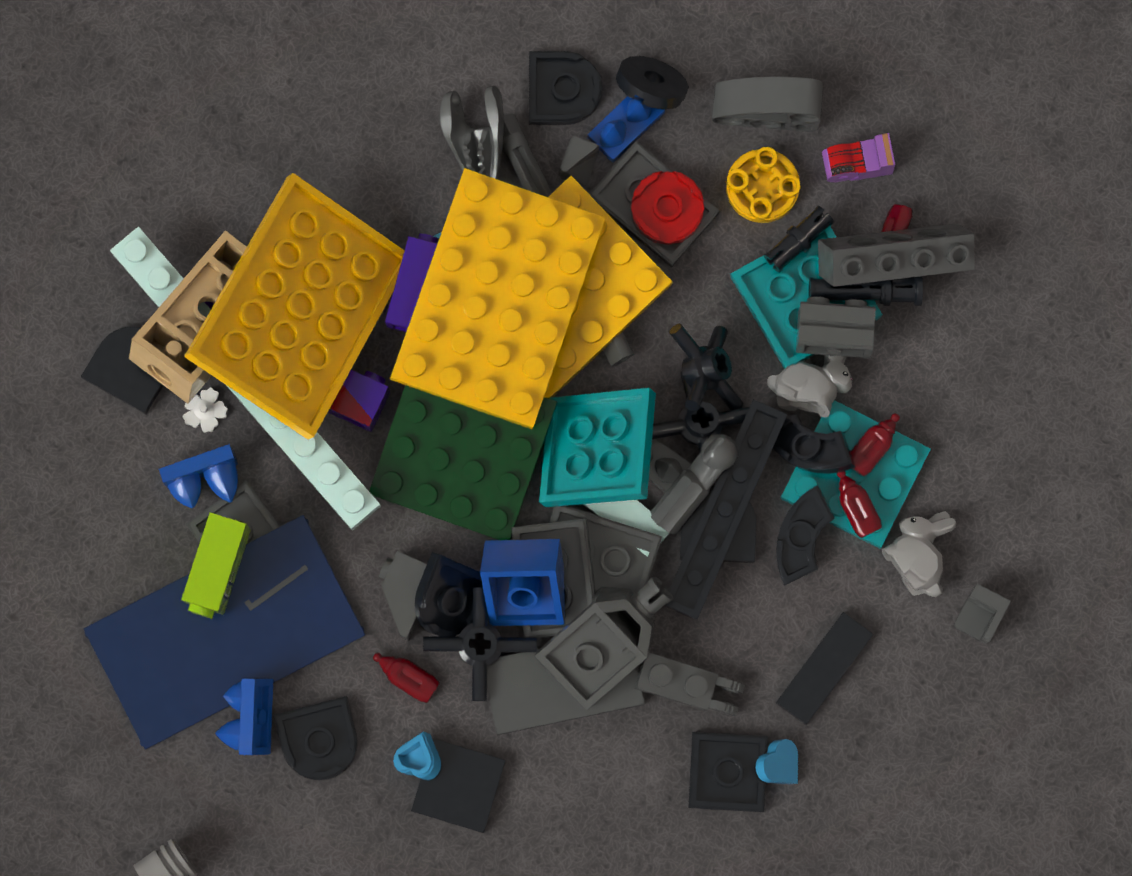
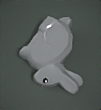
(811, 386)
(916, 555)

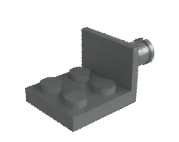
(604, 641)

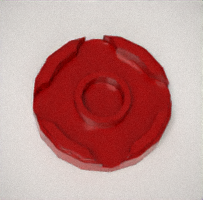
(667, 207)

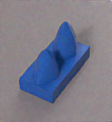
(623, 126)
(215, 466)
(253, 730)

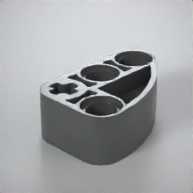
(769, 101)

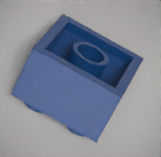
(523, 582)

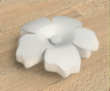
(205, 410)

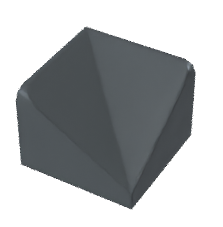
(579, 160)

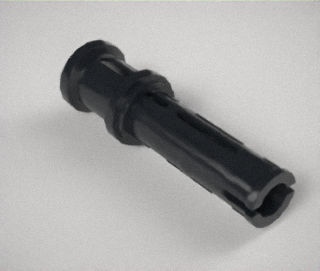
(883, 291)

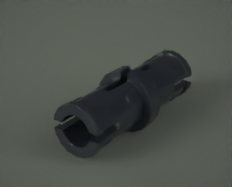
(798, 239)

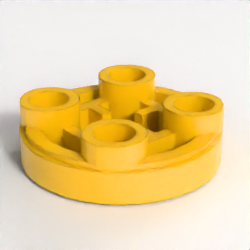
(762, 185)

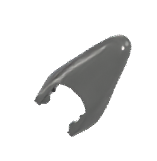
(475, 147)

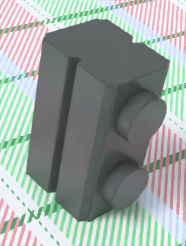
(835, 328)

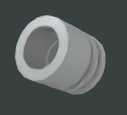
(166, 862)

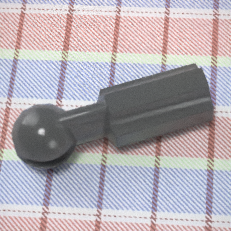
(693, 484)

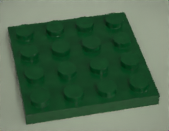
(460, 462)

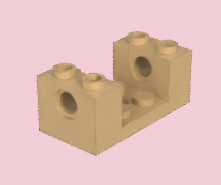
(172, 328)

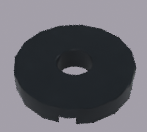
(653, 81)

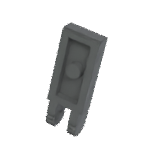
(685, 684)

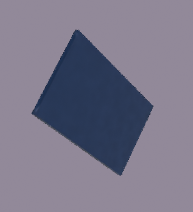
(180, 664)

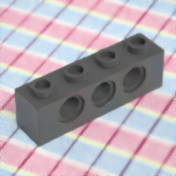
(896, 254)

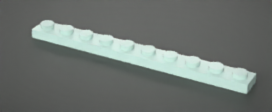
(311, 456)

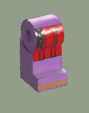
(859, 159)

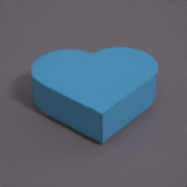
(418, 757)
(779, 763)

